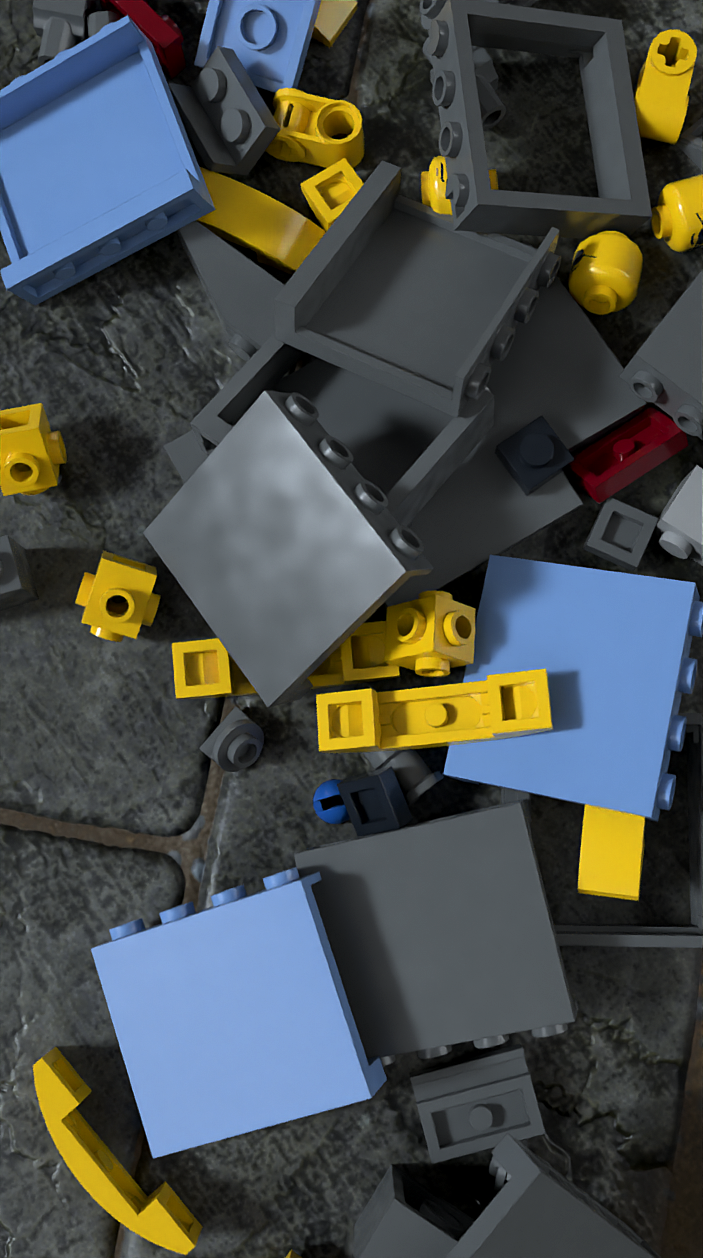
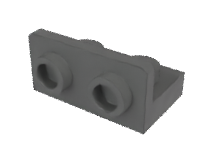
(225, 115)

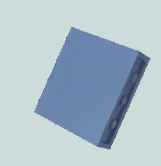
(92, 163)
(614, 679)
(233, 1015)

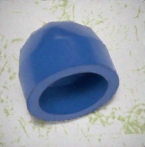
(336, 814)

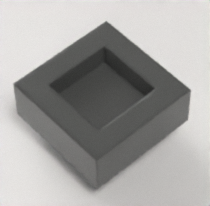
(620, 534)

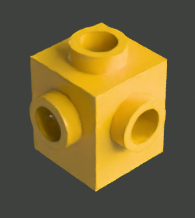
(29, 451)
(118, 577)
(430, 634)

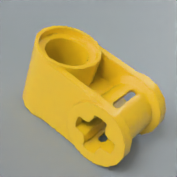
(664, 85)
(309, 128)

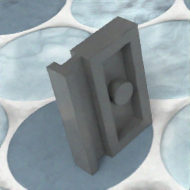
(476, 1103)

